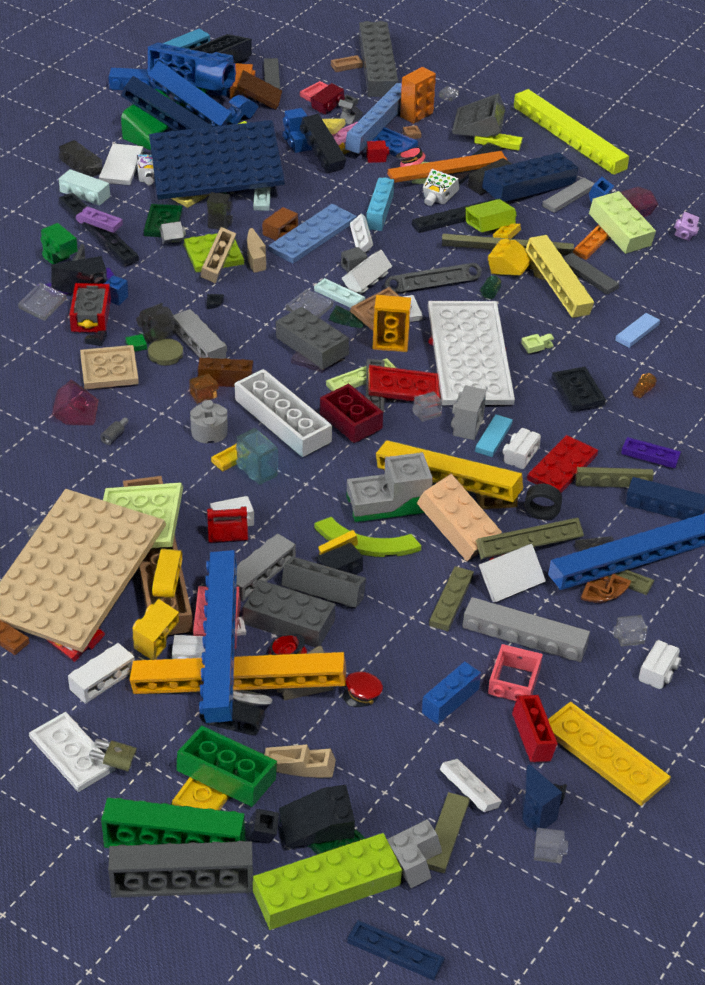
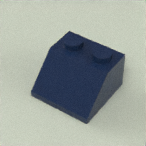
(540, 800)

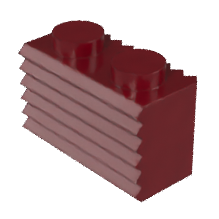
(327, 98)

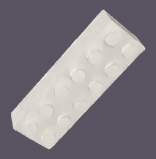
(283, 412)

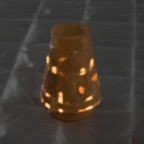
(645, 384)

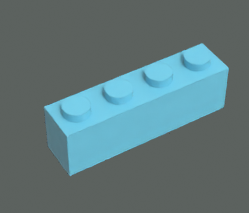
(380, 203)

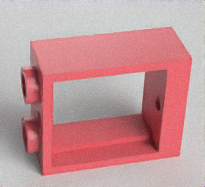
(509, 657)

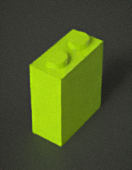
(490, 215)

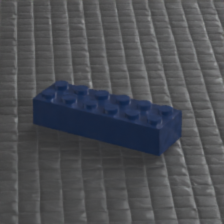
(530, 177)

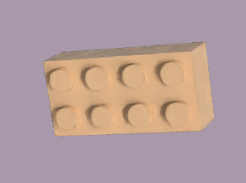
(457, 515)

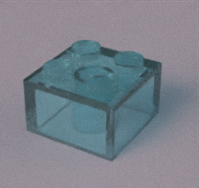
(257, 456)

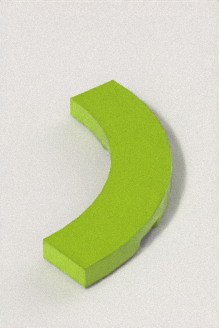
(368, 545)

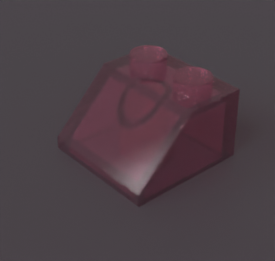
(641, 200)
(75, 405)

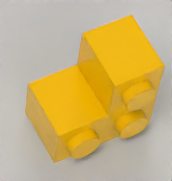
(153, 628)

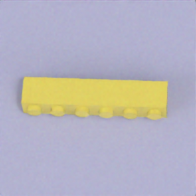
(559, 276)

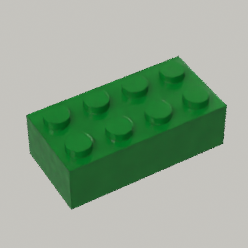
(226, 765)

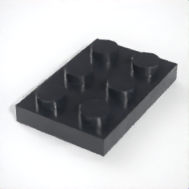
(578, 388)

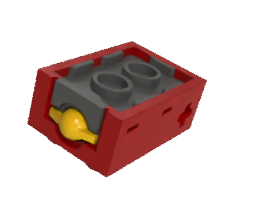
(90, 307)

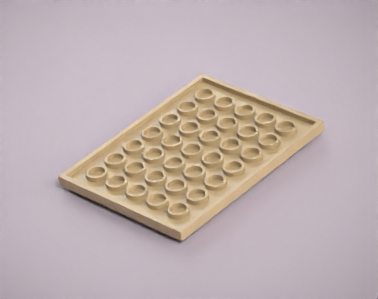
(75, 568)

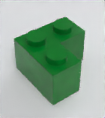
(57, 243)

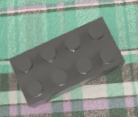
(312, 337)
(288, 612)

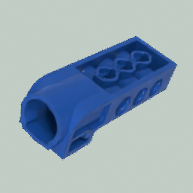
(199, 68)

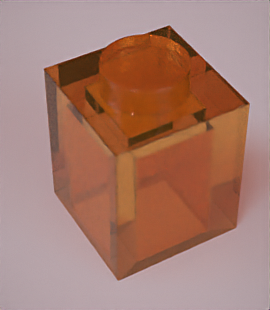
(203, 388)

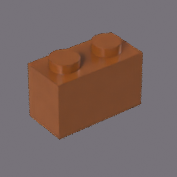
(280, 223)

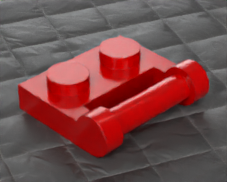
(227, 529)

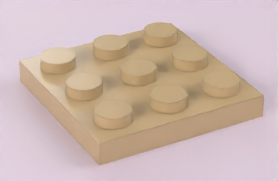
(109, 367)

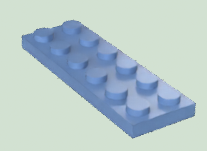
(311, 233)

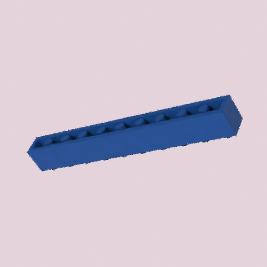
(628, 552)
(219, 638)

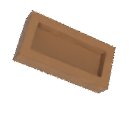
(346, 63)

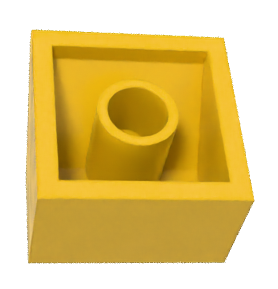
(508, 258)

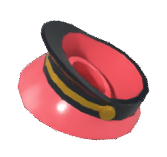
(411, 157)

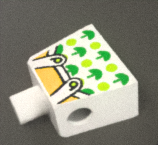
(439, 187)

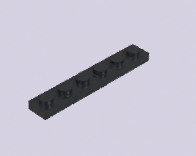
(442, 219)

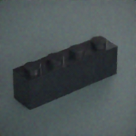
(322, 143)

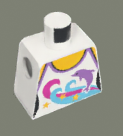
(145, 168)

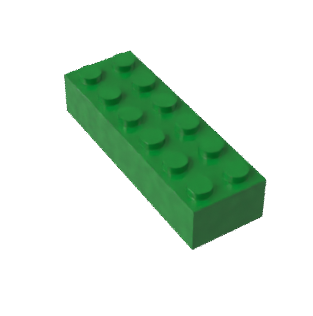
(158, 824)

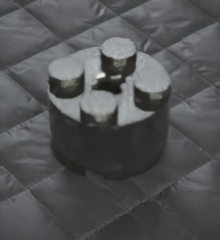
(156, 322)

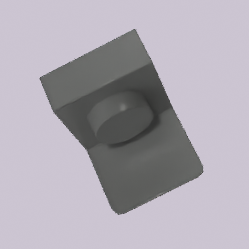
(349, 112)

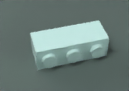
(84, 187)

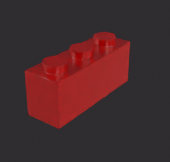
(534, 728)

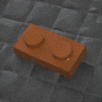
(12, 639)

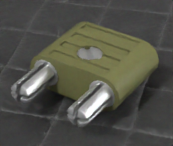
(117, 754)

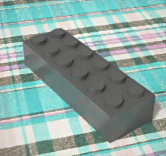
(180, 869)

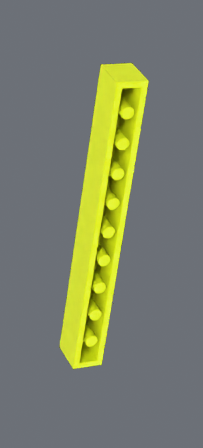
(571, 131)

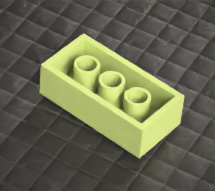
(622, 222)

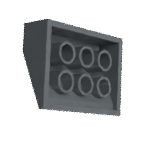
(481, 117)

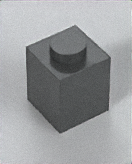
(352, 258)

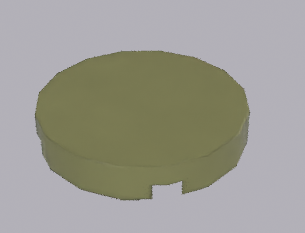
(165, 351)

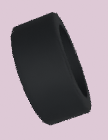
(546, 491)

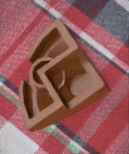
(605, 589)

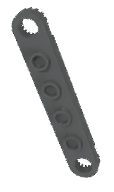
(434, 277)

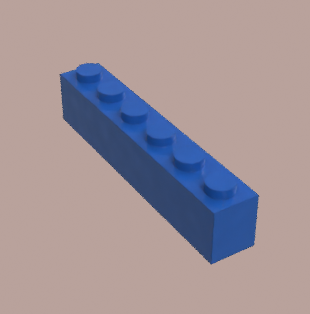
(189, 95)

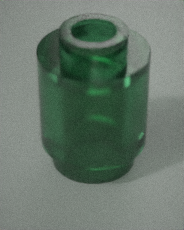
(491, 287)

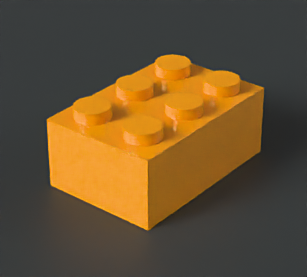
(391, 323)

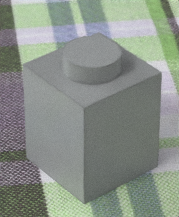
(172, 232)

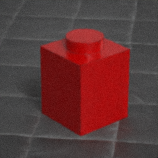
(376, 151)

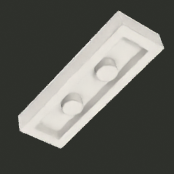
(361, 233)
(470, 785)

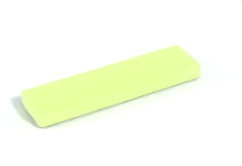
(354, 378)

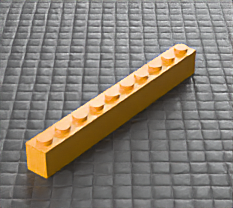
(249, 673)

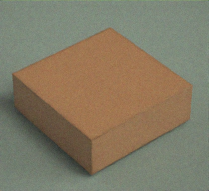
(412, 132)

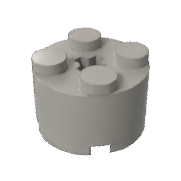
(209, 422)

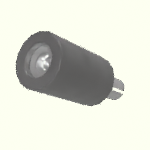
(113, 431)

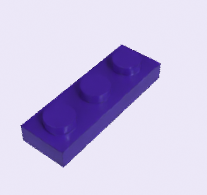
(651, 452)

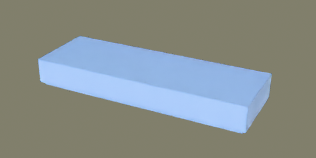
(637, 330)

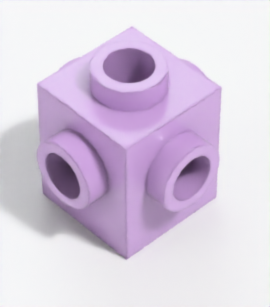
(686, 226)

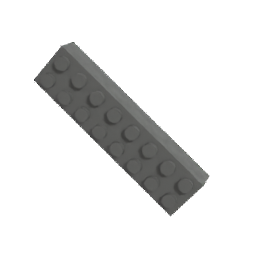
(377, 57)

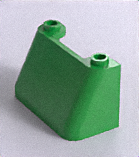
(139, 124)

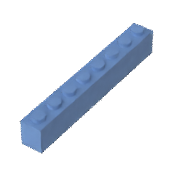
(374, 120)

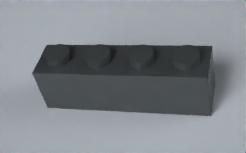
(323, 582)

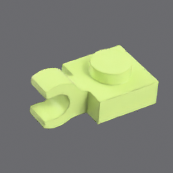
(536, 343)

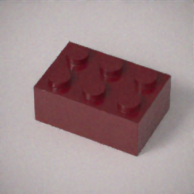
(351, 413)

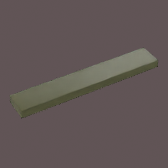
(537, 536)

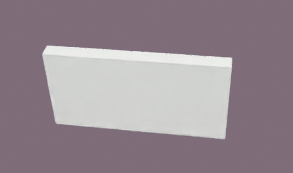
(120, 164)
(69, 751)

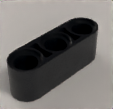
(245, 719)

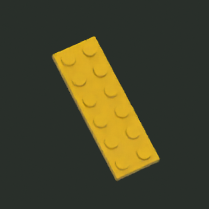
(607, 754)

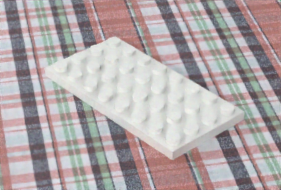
(470, 350)

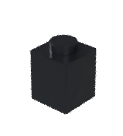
(263, 826)

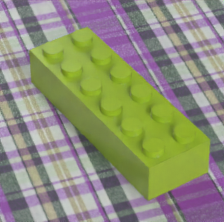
(326, 881)

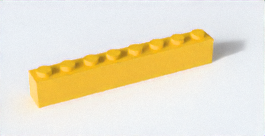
(470, 474)

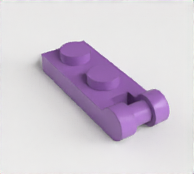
(99, 219)

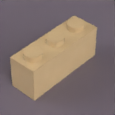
(218, 255)

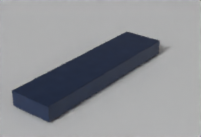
(396, 950)

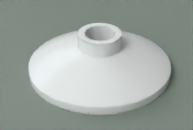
(251, 698)

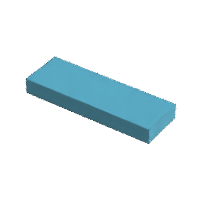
(493, 435)

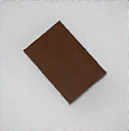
(259, 90)

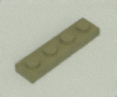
(610, 476)
(451, 598)

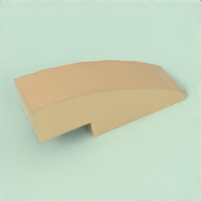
(256, 251)
(303, 762)

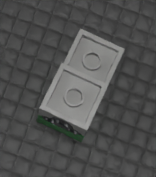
(393, 492)

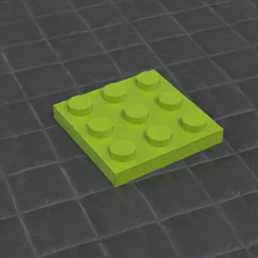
(200, 246)

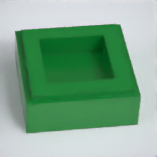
(137, 341)

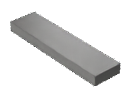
(568, 195)

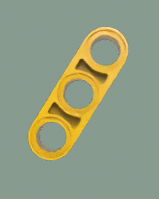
(167, 573)

